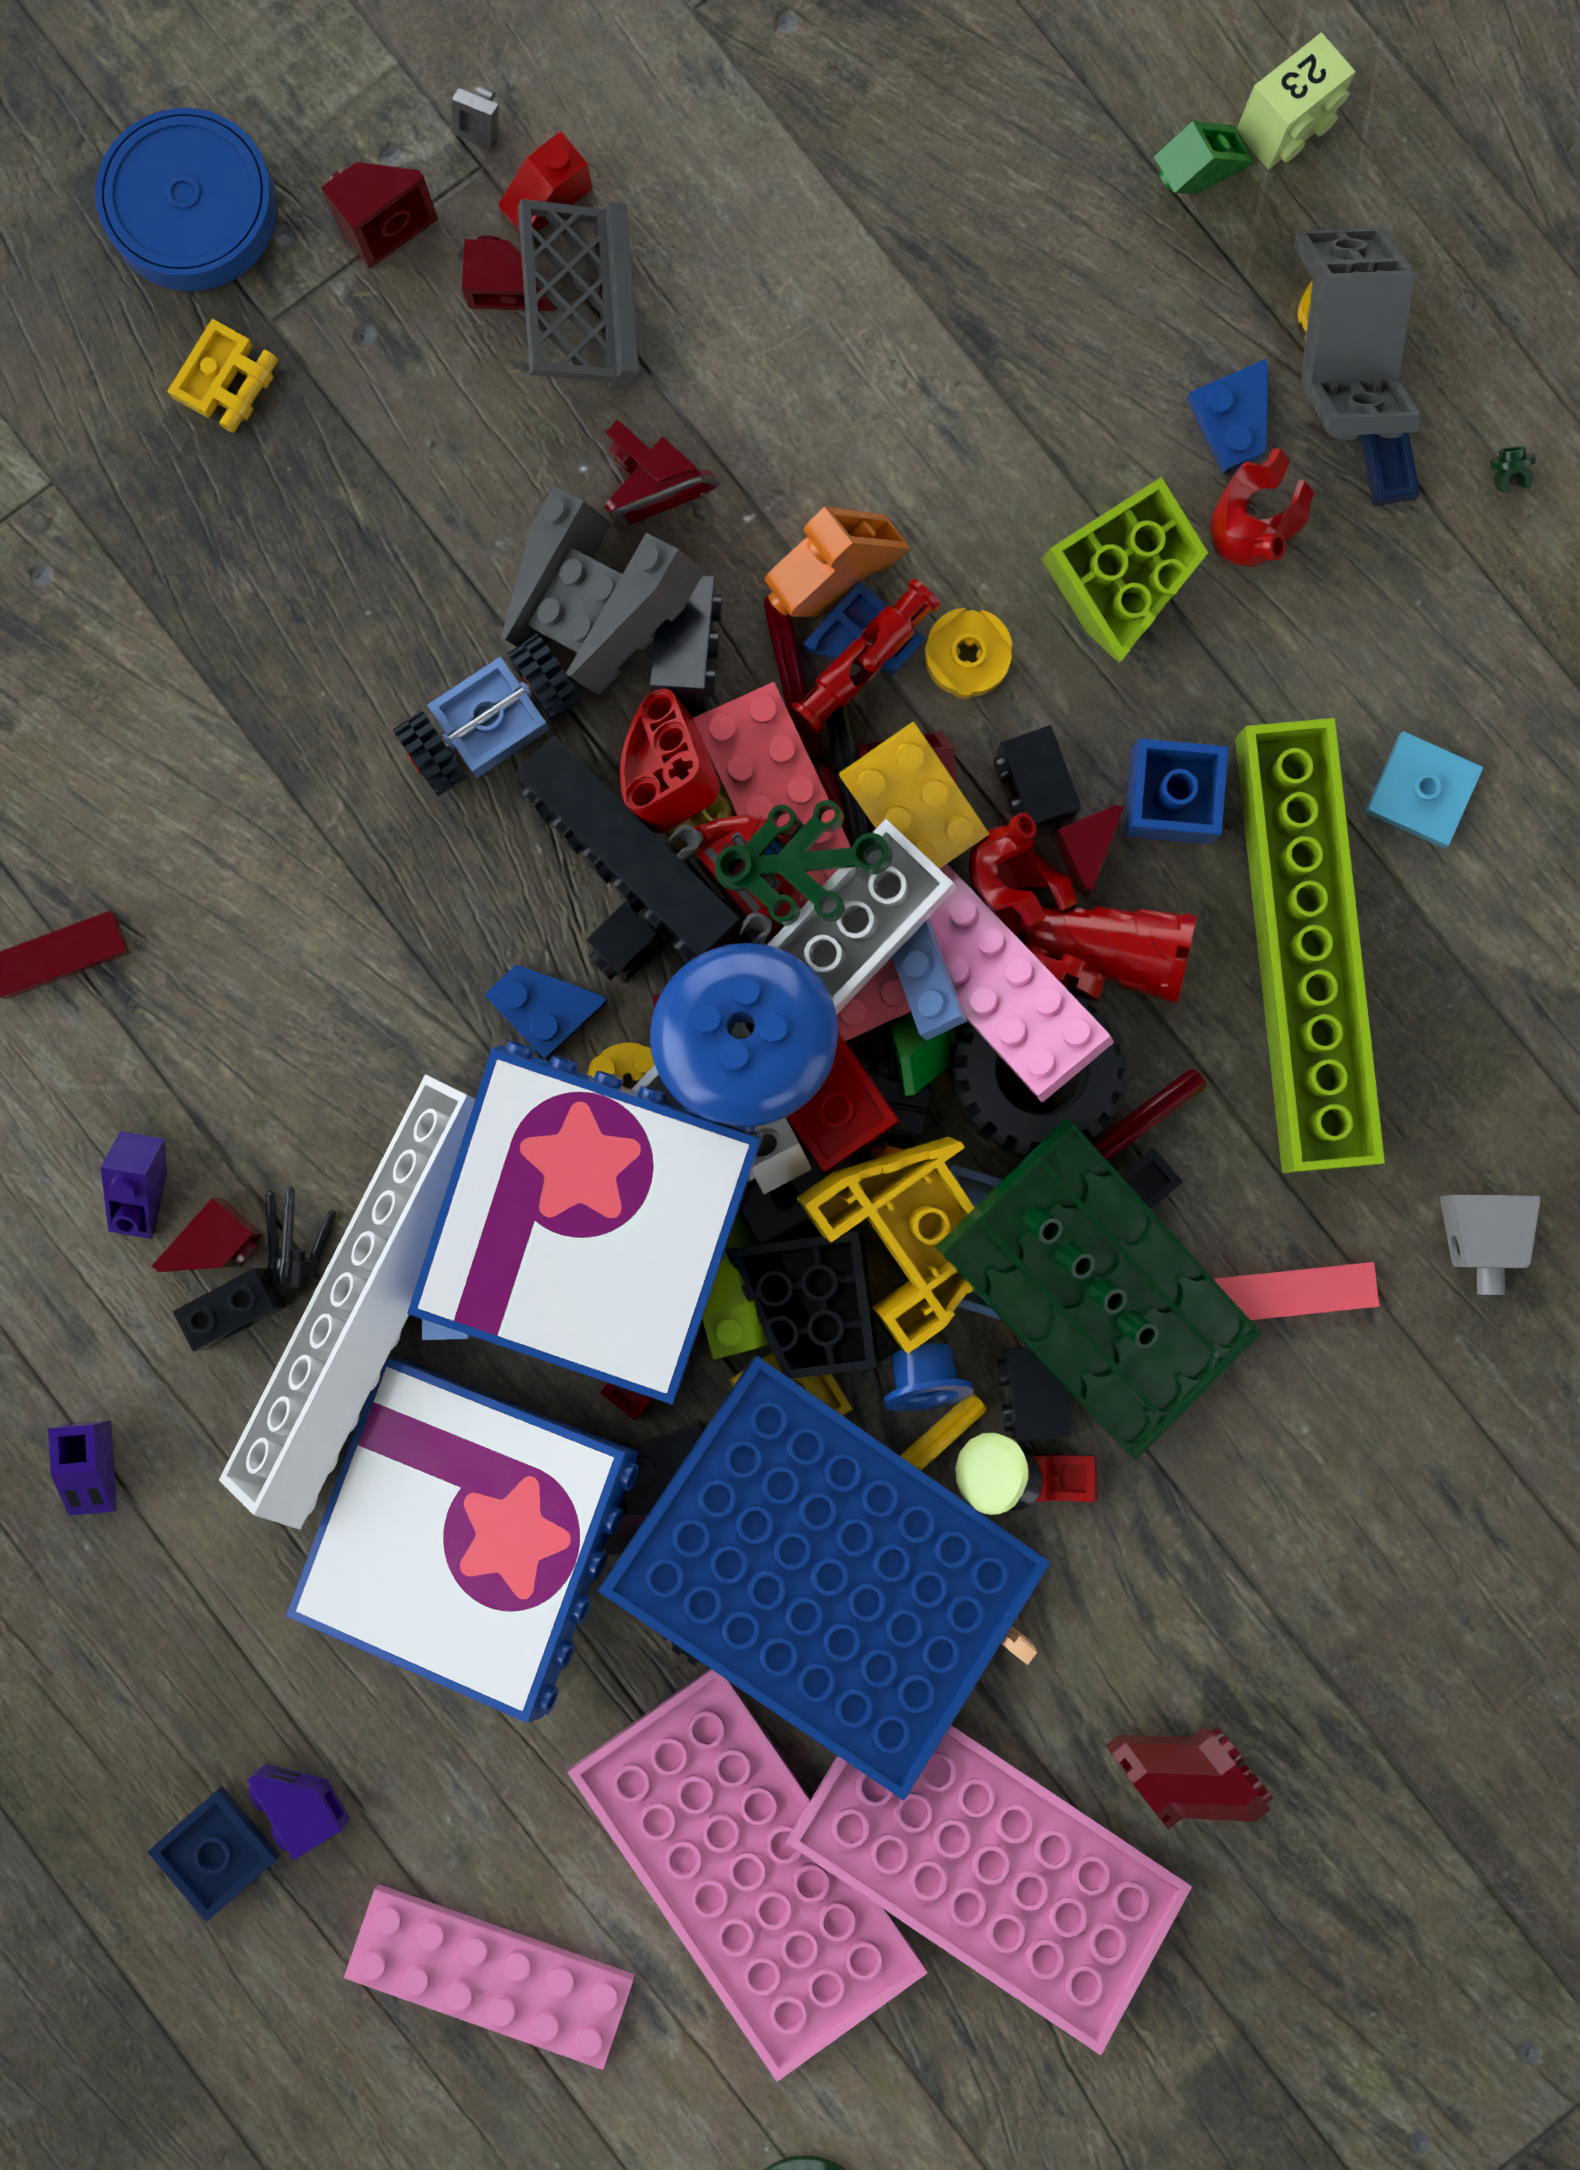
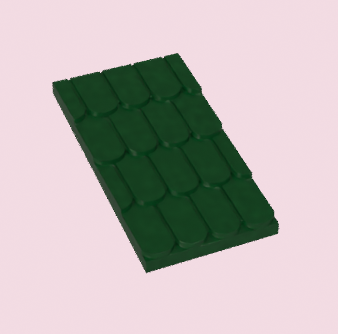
(1099, 1289)

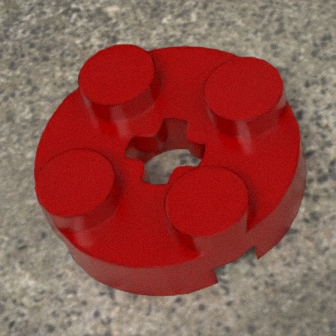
(1072, 973)

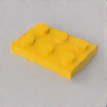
(916, 794)

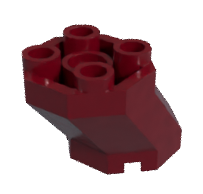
(1191, 1777)

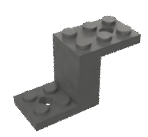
(1357, 332)

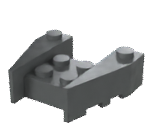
(586, 603)

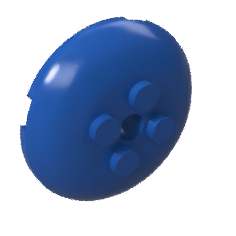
(751, 1077)

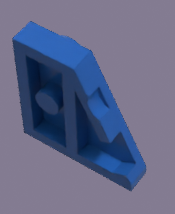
(1234, 415)
(847, 624)

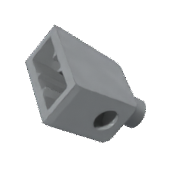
(1490, 1235)

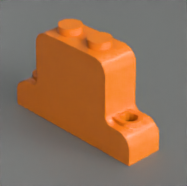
(832, 559)

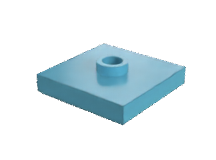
(1423, 790)

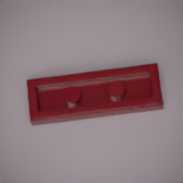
(61, 954)

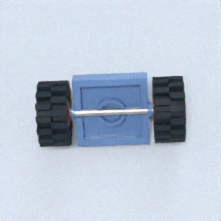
(488, 716)

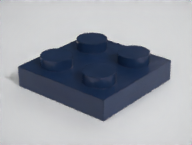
(213, 1853)

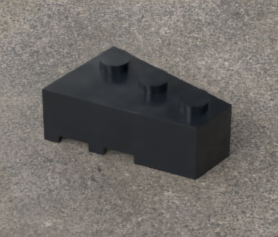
(686, 647)

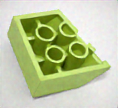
(1126, 566)

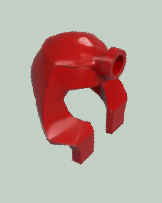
(1252, 540)
(1008, 863)

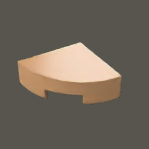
(1019, 1645)

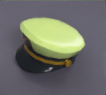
(997, 1474)

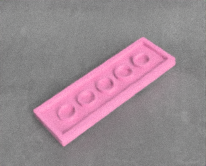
(1013, 995)
(489, 1976)

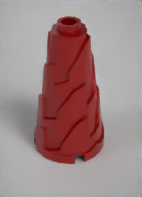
(1136, 949)

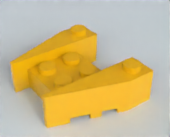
(912, 1208)

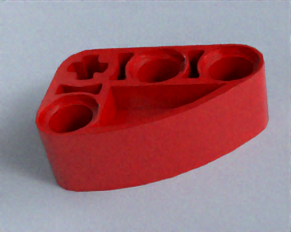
(666, 764)

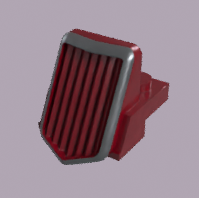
(656, 479)

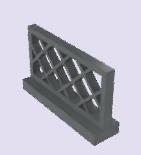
(614, 285)

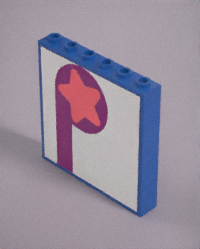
(584, 1222)
(464, 1538)

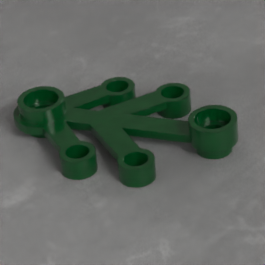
(796, 860)

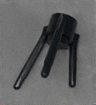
(287, 1264)

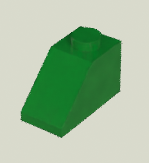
(1202, 157)
(916, 1058)

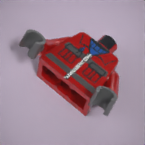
(738, 830)

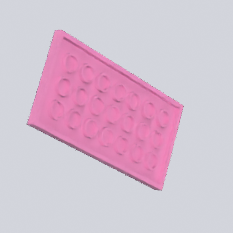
(704, 1824)
(1001, 1880)

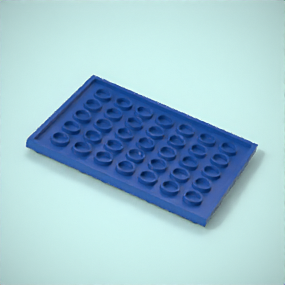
(825, 1577)

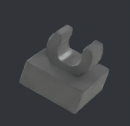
(475, 116)

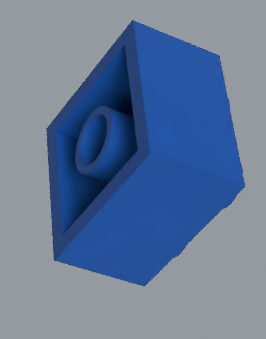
(1176, 791)

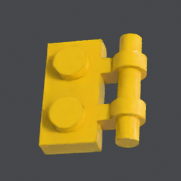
(211, 369)

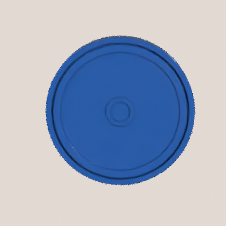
(186, 199)

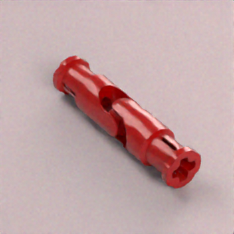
(869, 651)

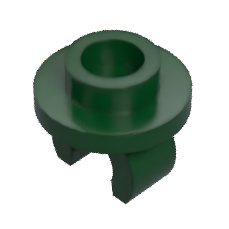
(1512, 461)

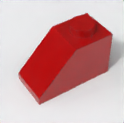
(548, 174)

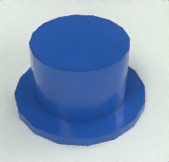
(926, 1379)

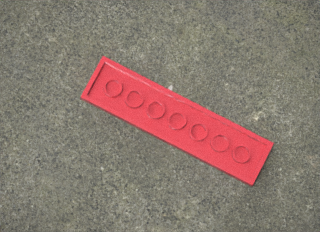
(768, 766)

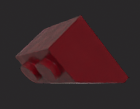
(379, 207)

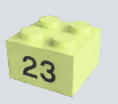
(1295, 102)

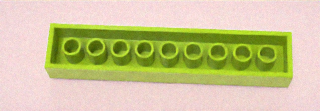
(1309, 946)

